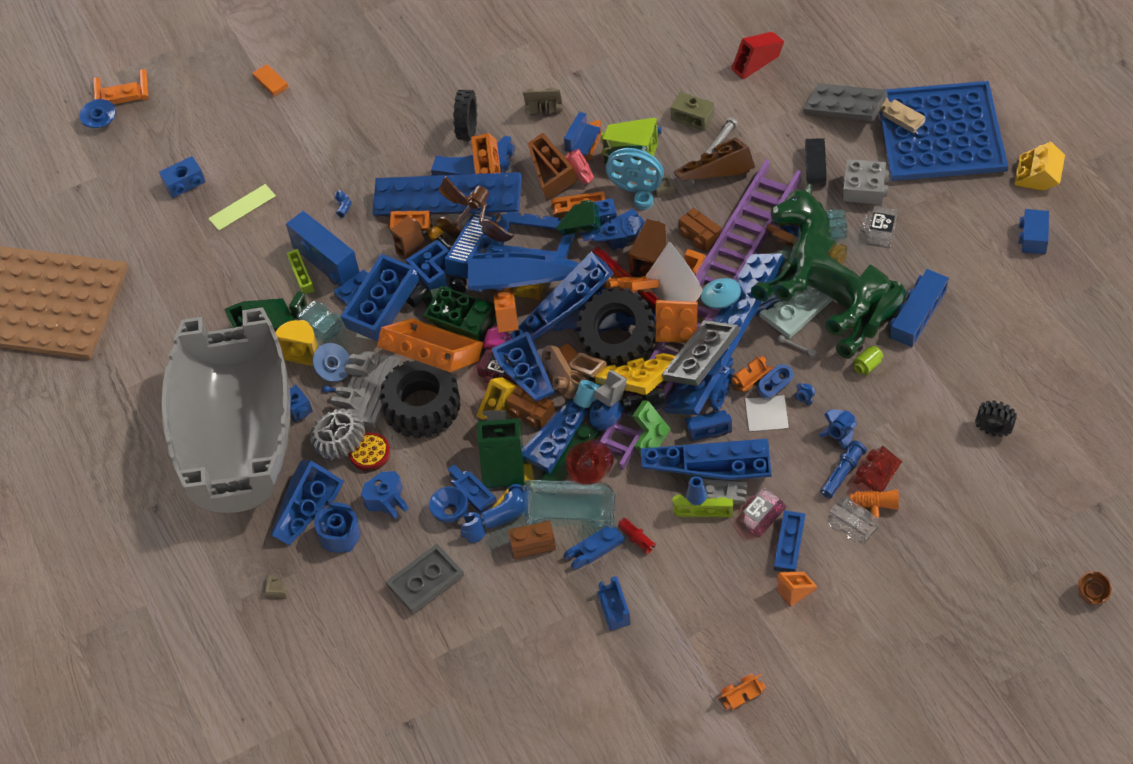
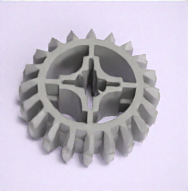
(337, 434)

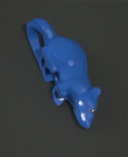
(721, 388)

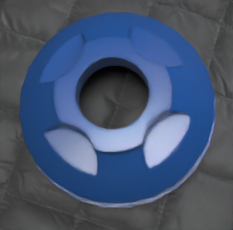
(603, 416)
(446, 498)

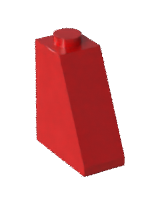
(756, 53)

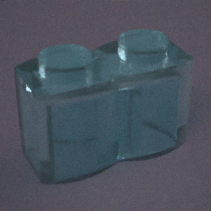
(324, 322)

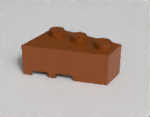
(551, 166)

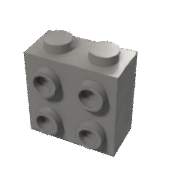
(865, 182)

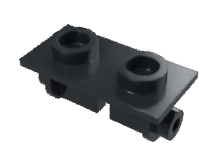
(655, 398)

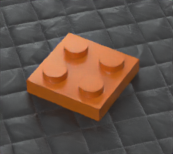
(675, 320)

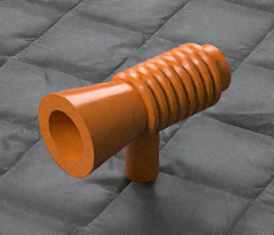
(874, 500)

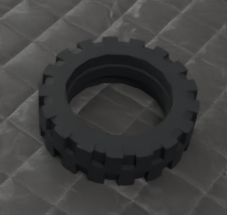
(465, 114)

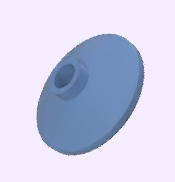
(336, 356)

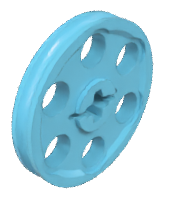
(634, 170)

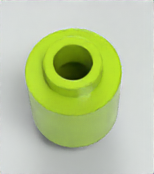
(868, 360)

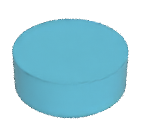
(643, 200)

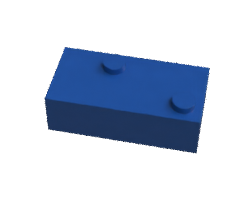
(322, 248)
(380, 297)

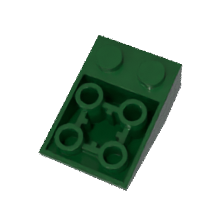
(274, 308)
(461, 313)
(501, 452)

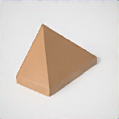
(587, 364)

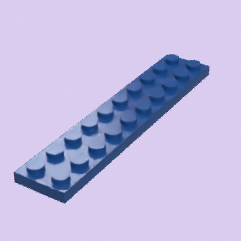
(758, 268)

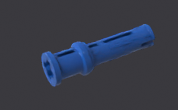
(847, 462)

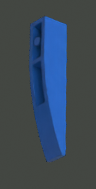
(515, 269)
(566, 297)
(713, 460)

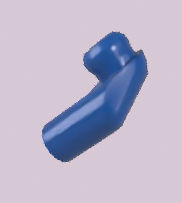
(344, 203)

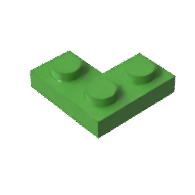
(653, 425)

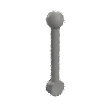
(811, 353)

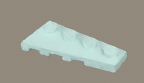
(796, 313)

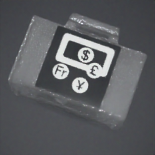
(881, 227)

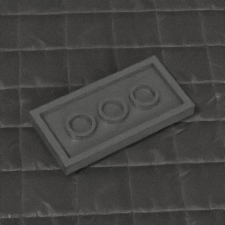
(845, 102)
(700, 353)

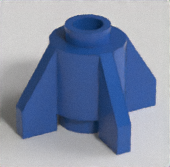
(840, 426)

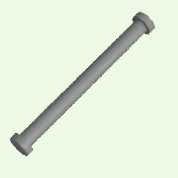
(730, 124)

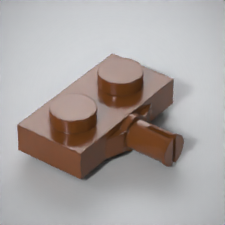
(783, 237)

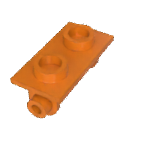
(745, 379)
(733, 695)

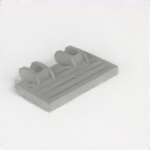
(365, 390)

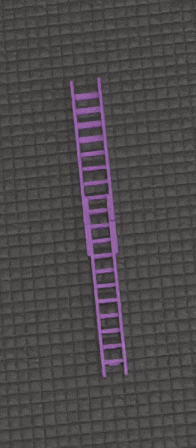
(702, 277)

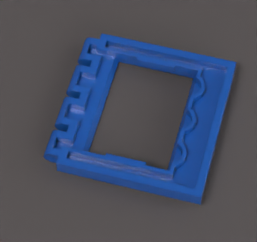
(534, 221)

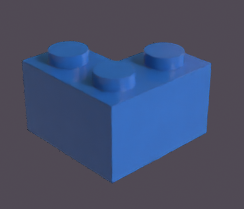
(430, 265)

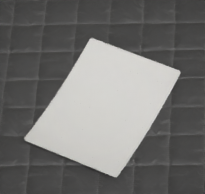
(675, 277)

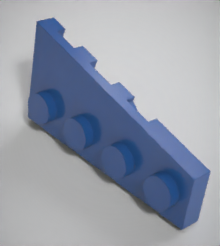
(554, 437)

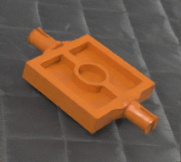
(633, 283)

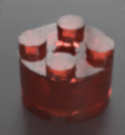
(578, 457)

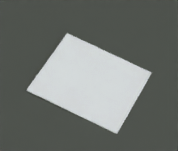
(766, 413)

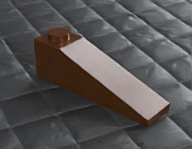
(727, 159)

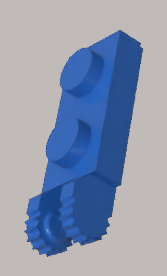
(594, 546)

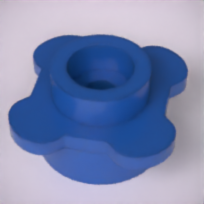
(805, 393)

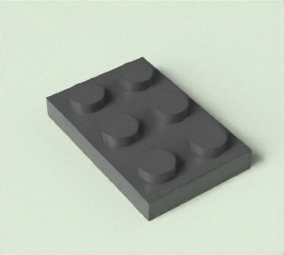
(424, 578)

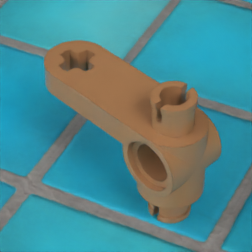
(562, 376)

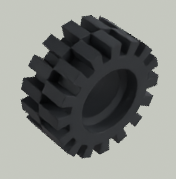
(996, 418)

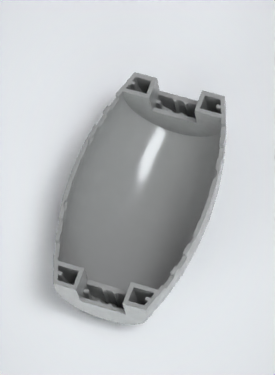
(227, 412)

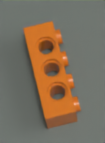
(485, 155)

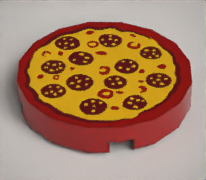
(372, 452)

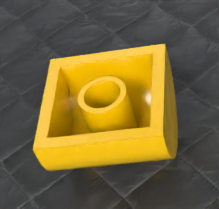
(297, 341)

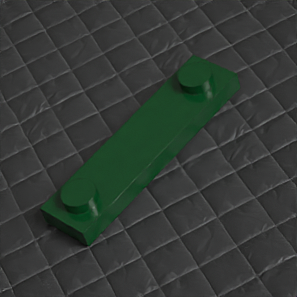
(560, 472)

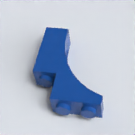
(465, 165)

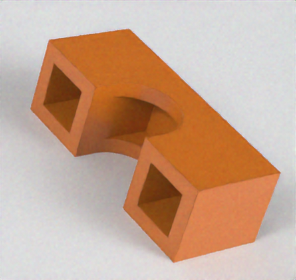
(505, 310)

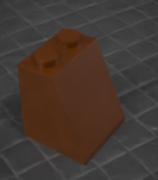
(647, 248)

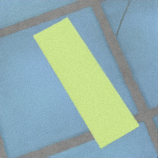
(242, 207)

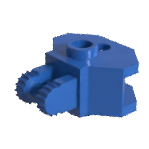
(385, 495)

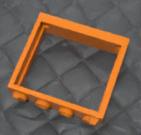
(430, 344)

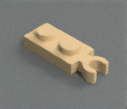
(902, 115)

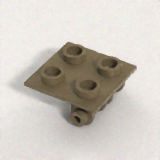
(537, 97)

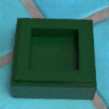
(298, 304)

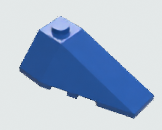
(306, 495)

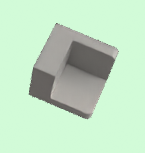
(612, 390)

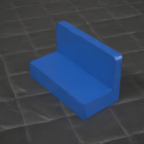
(581, 135)
(709, 425)

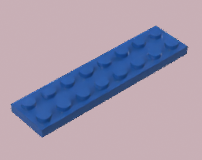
(423, 193)

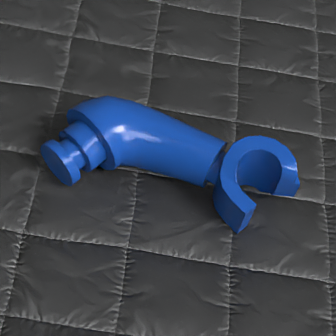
(507, 511)

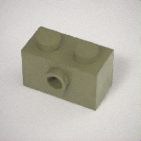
(692, 111)

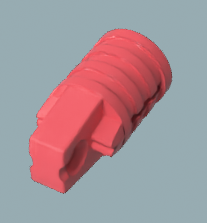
(580, 166)

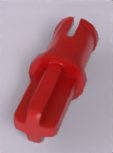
(636, 535)

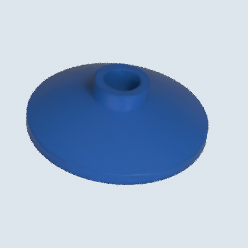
(97, 113)

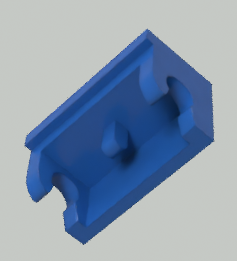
(614, 604)

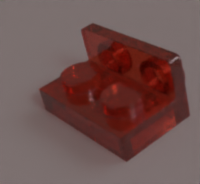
(878, 469)

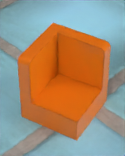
(694, 260)

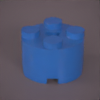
(337, 528)

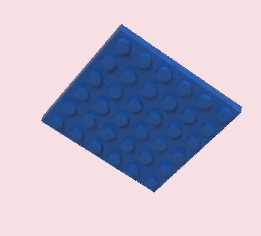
(957, 135)

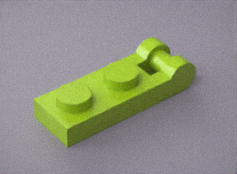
(709, 508)

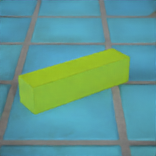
(300, 271)

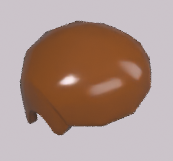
(1094, 588)

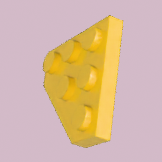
(640, 374)

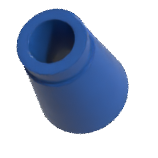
(696, 491)

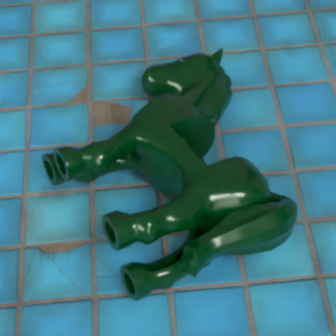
(866, 297)

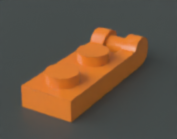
(558, 203)

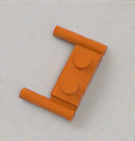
(124, 92)

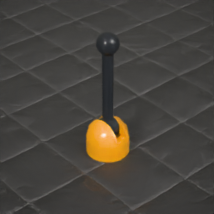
(437, 233)

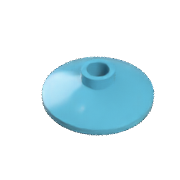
(721, 293)

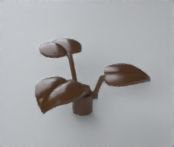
(474, 200)

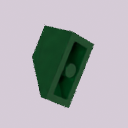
(580, 219)

